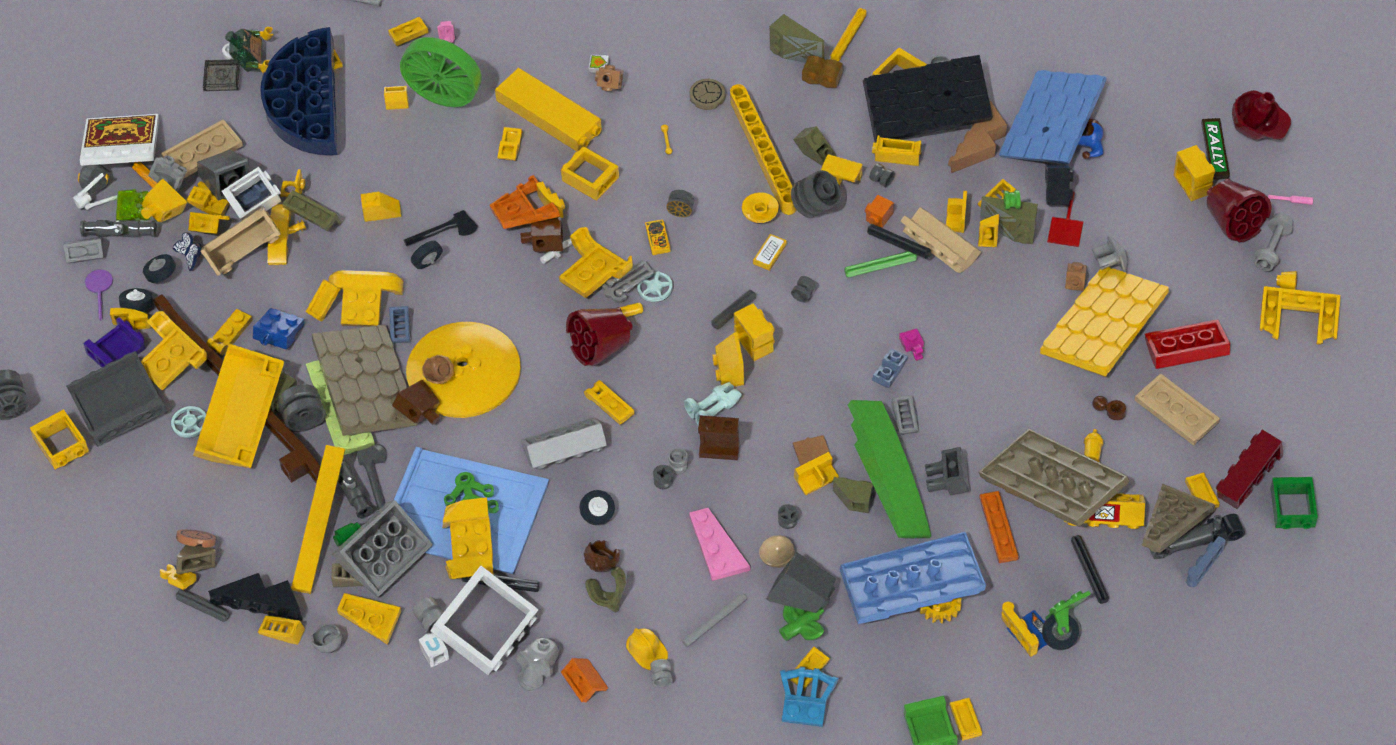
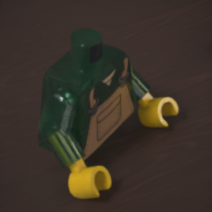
(246, 47)

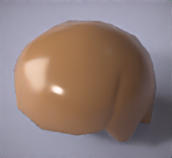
(438, 369)

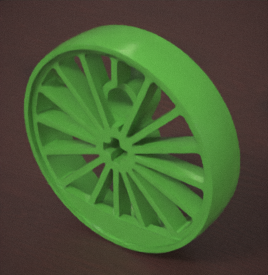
(422, 70)

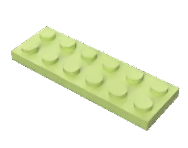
(351, 443)

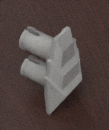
(1116, 256)

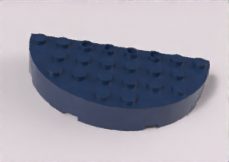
(301, 93)

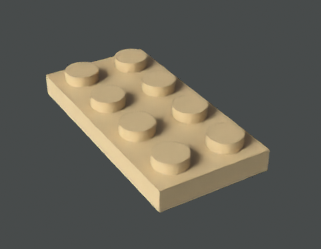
(203, 145)
(1177, 409)

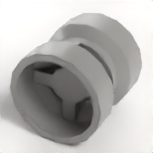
(678, 460)
(661, 675)

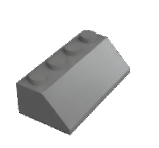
(564, 443)

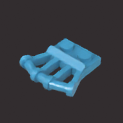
(804, 709)

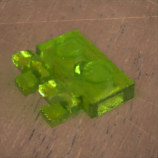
(127, 205)

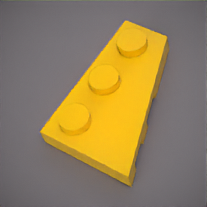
(370, 615)

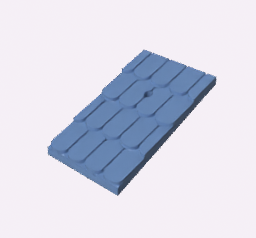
(1053, 117)
(912, 578)

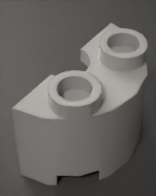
(170, 171)

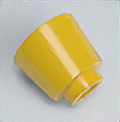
(1287, 280)

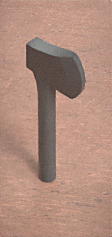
(368, 457)

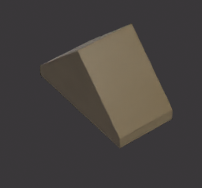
(195, 559)

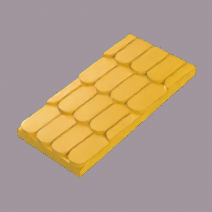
(1104, 320)

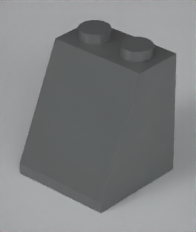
(222, 171)
(802, 585)

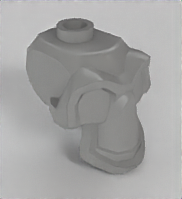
(536, 662)

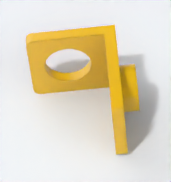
(299, 184)

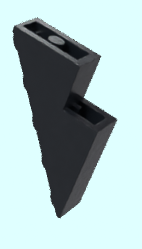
(253, 596)

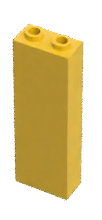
(548, 109)

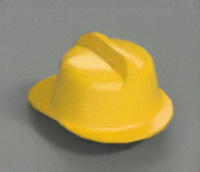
(645, 647)

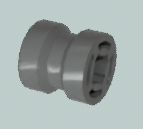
(882, 175)
(802, 290)

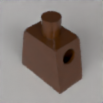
(545, 235)
(418, 403)

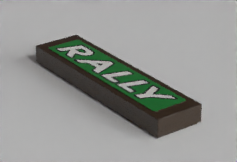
(1215, 147)

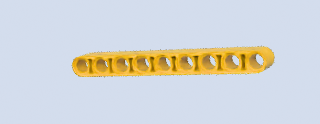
(762, 148)

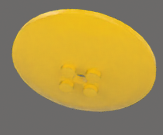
(479, 386)

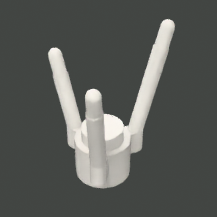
(83, 198)

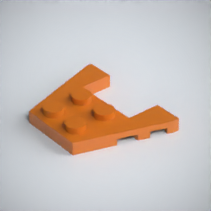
(516, 209)

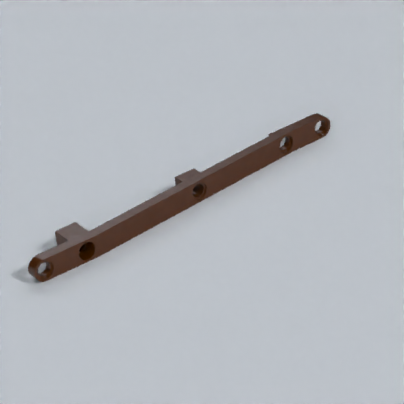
(299, 460)

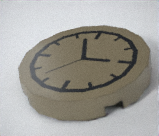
(707, 94)

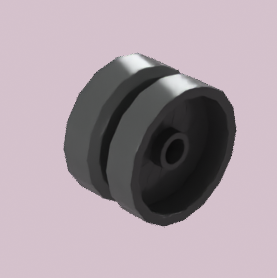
(301, 408)

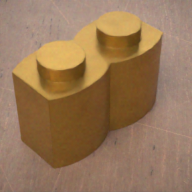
(822, 71)

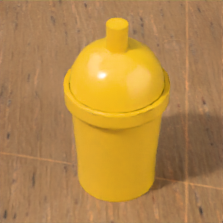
(1093, 445)

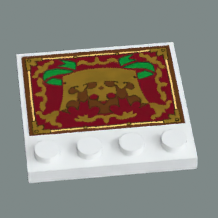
(119, 139)

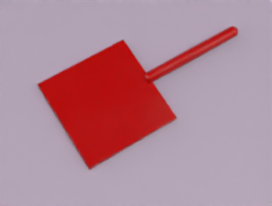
(1065, 231)

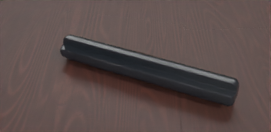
(899, 241)
(1089, 569)
(514, 583)

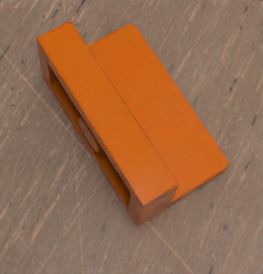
(583, 678)

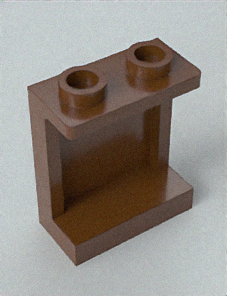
(719, 437)

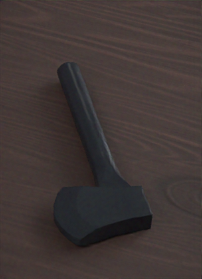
(461, 220)

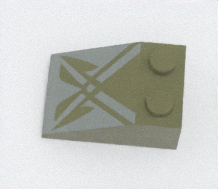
(794, 41)
(1014, 223)

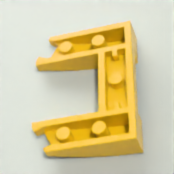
(1280, 298)

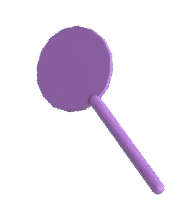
(98, 282)

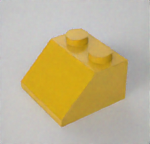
(729, 361)

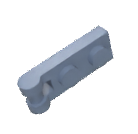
(1205, 562)

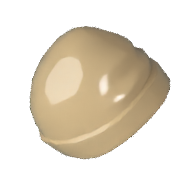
(776, 551)

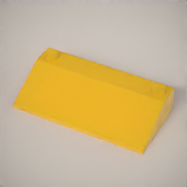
(238, 407)

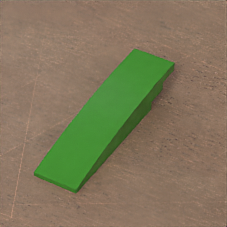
(888, 468)

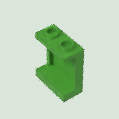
(929, 722)

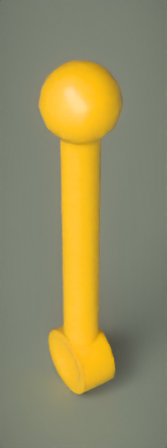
(664, 128)

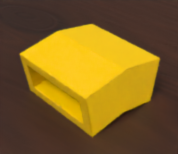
(396, 97)

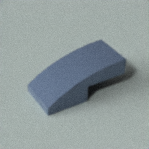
(254, 195)

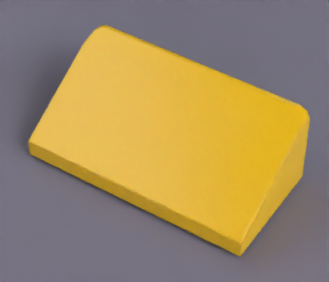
(988, 232)

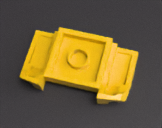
(469, 537)

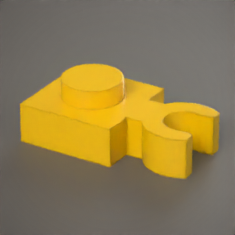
(178, 580)

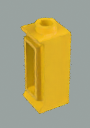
(897, 151)

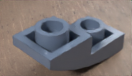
(890, 368)

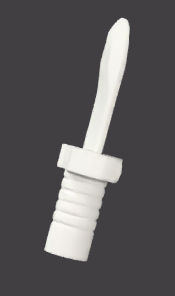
(549, 255)

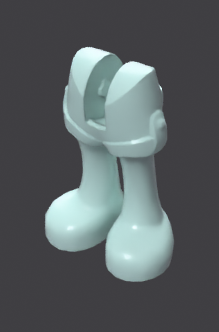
(724, 395)

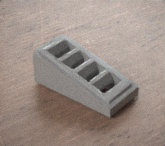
(901, 401)

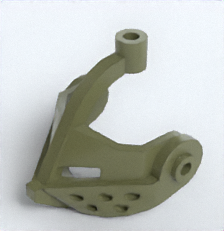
(598, 596)

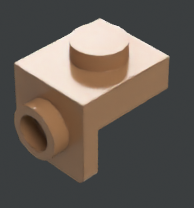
(1075, 276)

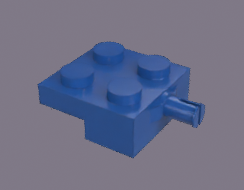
(277, 328)

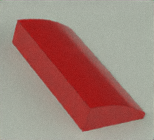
(1187, 344)

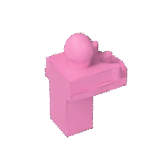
(446, 31)

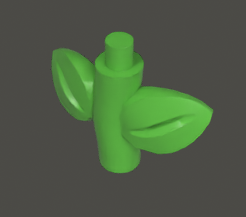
(801, 623)

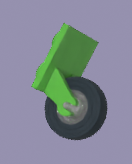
(1060, 629)

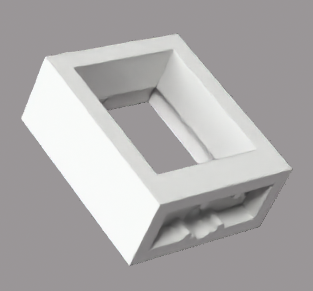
(246, 182)

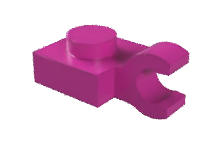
(912, 342)

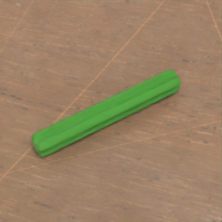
(880, 263)

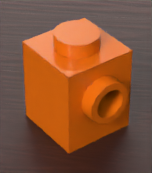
(879, 211)

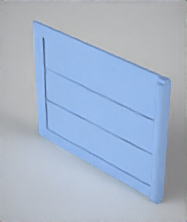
(433, 476)

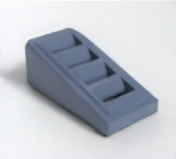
(399, 311)

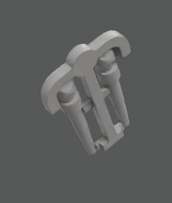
(627, 284)

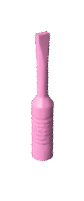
(1294, 199)

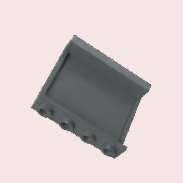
(116, 398)

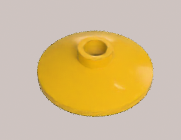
(760, 207)

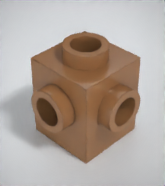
(614, 80)

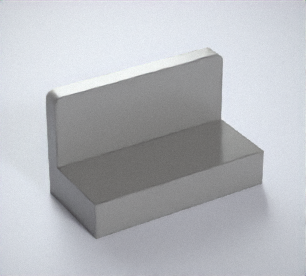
(83, 249)

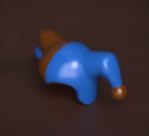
(1092, 138)

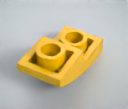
(546, 197)

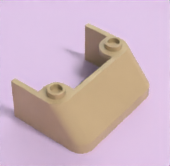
(240, 241)

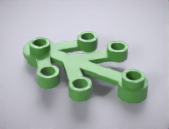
(466, 487)

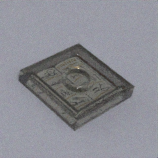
(221, 75)

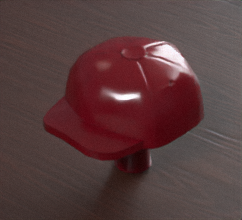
(1260, 116)

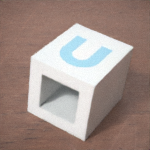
(433, 649)

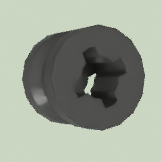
(666, 480)
(791, 513)

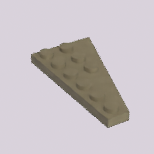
(1173, 517)

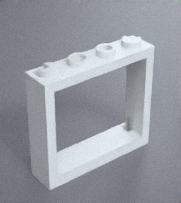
(466, 649)

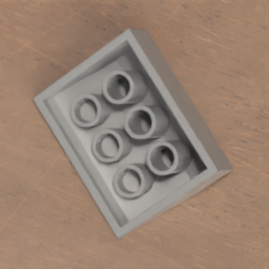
(382, 548)

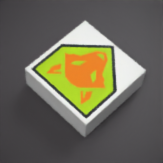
(597, 62)

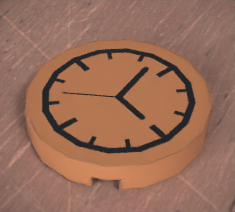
(195, 538)

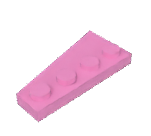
(718, 550)

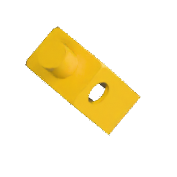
(162, 202)

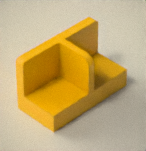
(842, 168)
(956, 213)
(205, 222)
(815, 473)

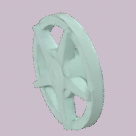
(655, 287)
(188, 421)

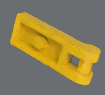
(229, 331)
(609, 402)
(1019, 629)

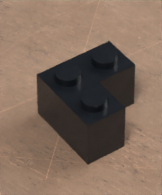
(1058, 184)

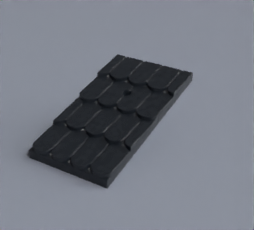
(927, 98)

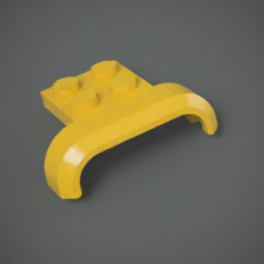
(594, 266)
(363, 294)
(172, 353)

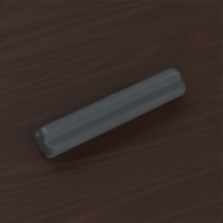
(728, 313)
(202, 605)

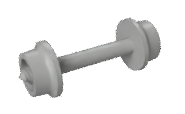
(1280, 225)

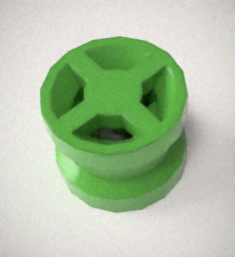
(1012, 199)

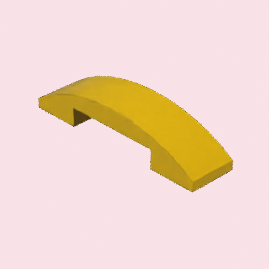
(278, 249)

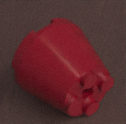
(1238, 209)
(597, 333)

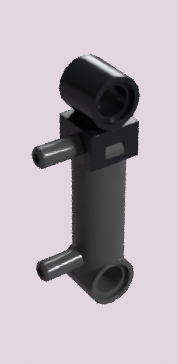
(1227, 527)

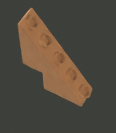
(979, 142)

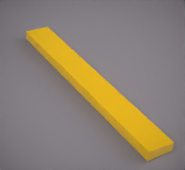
(318, 519)

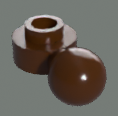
(1115, 409)

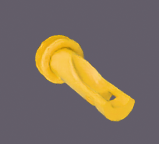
(294, 228)

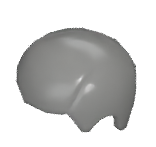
(326, 638)

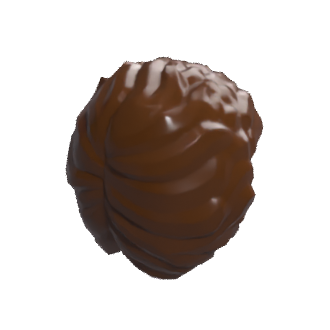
(599, 557)

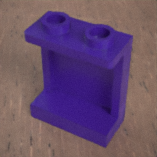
(115, 344)

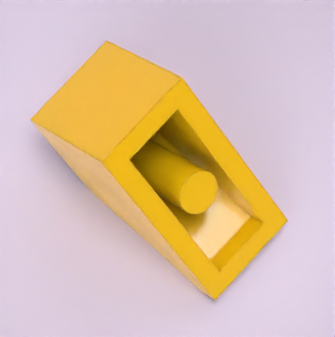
(379, 206)

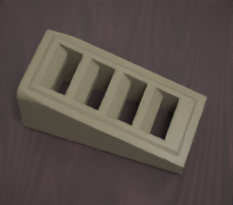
(343, 581)

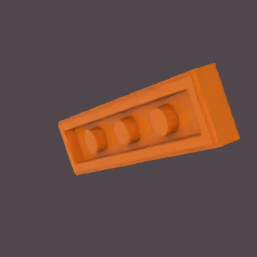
(998, 527)

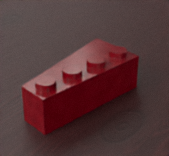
(1250, 468)

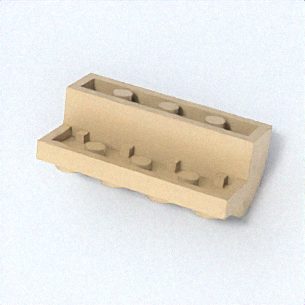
(941, 240)

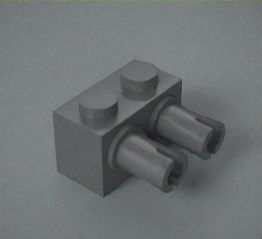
(954, 472)

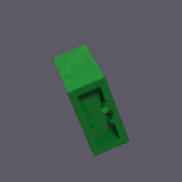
(1289, 486)

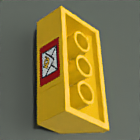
(1120, 510)

